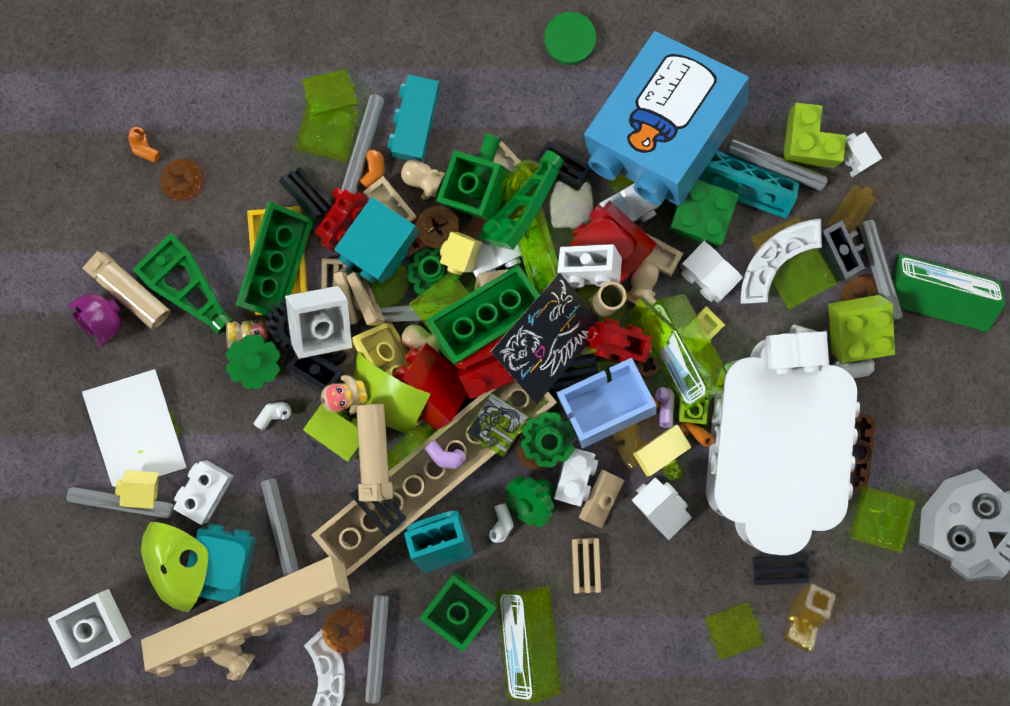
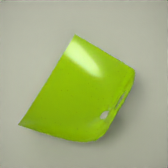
(401, 401)
(163, 546)

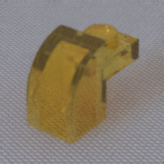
(807, 612)

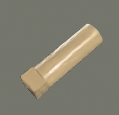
(127, 290)
(613, 290)
(373, 453)

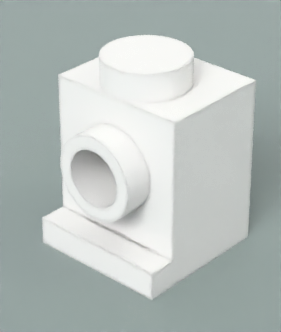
(860, 153)

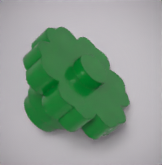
(426, 270)
(253, 361)
(548, 439)
(531, 500)

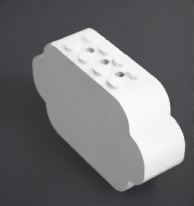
(782, 451)

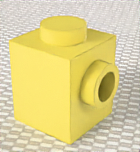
(460, 252)
(138, 489)

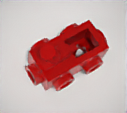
(340, 217)
(611, 339)

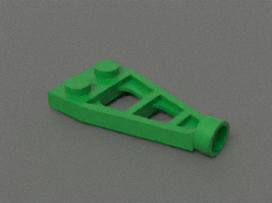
(507, 232)
(163, 262)

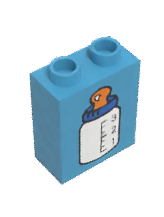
(666, 120)

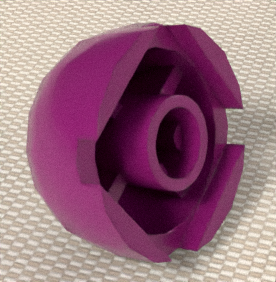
(97, 317)

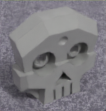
(957, 511)

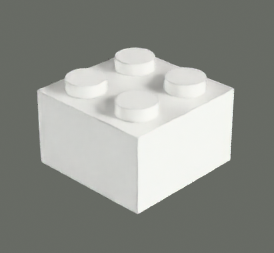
(318, 321)
(89, 628)

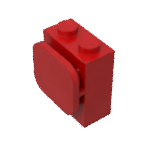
(613, 227)
(483, 372)
(434, 375)

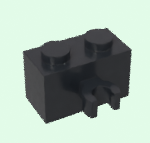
(840, 251)
(318, 371)

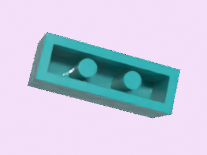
(414, 118)

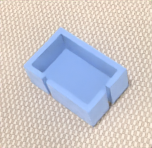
(606, 408)

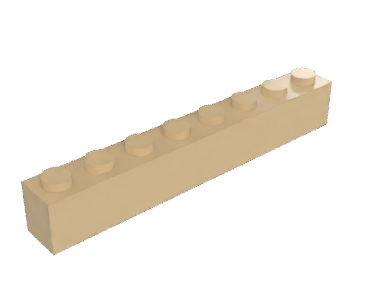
(245, 617)

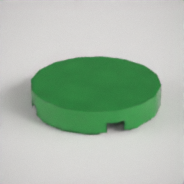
(570, 38)

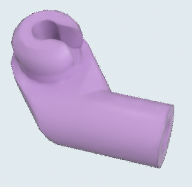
(666, 399)
(445, 459)

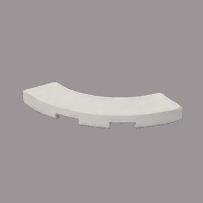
(773, 254)
(329, 670)

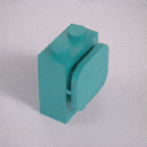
(376, 242)
(438, 541)
(227, 561)

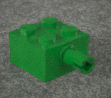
(474, 182)

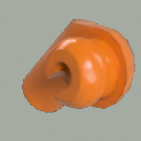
(140, 145)
(376, 168)
(697, 432)

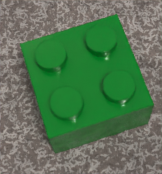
(704, 214)
(458, 611)

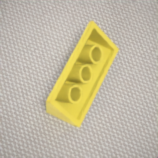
(383, 349)

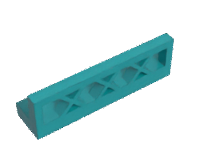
(759, 193)

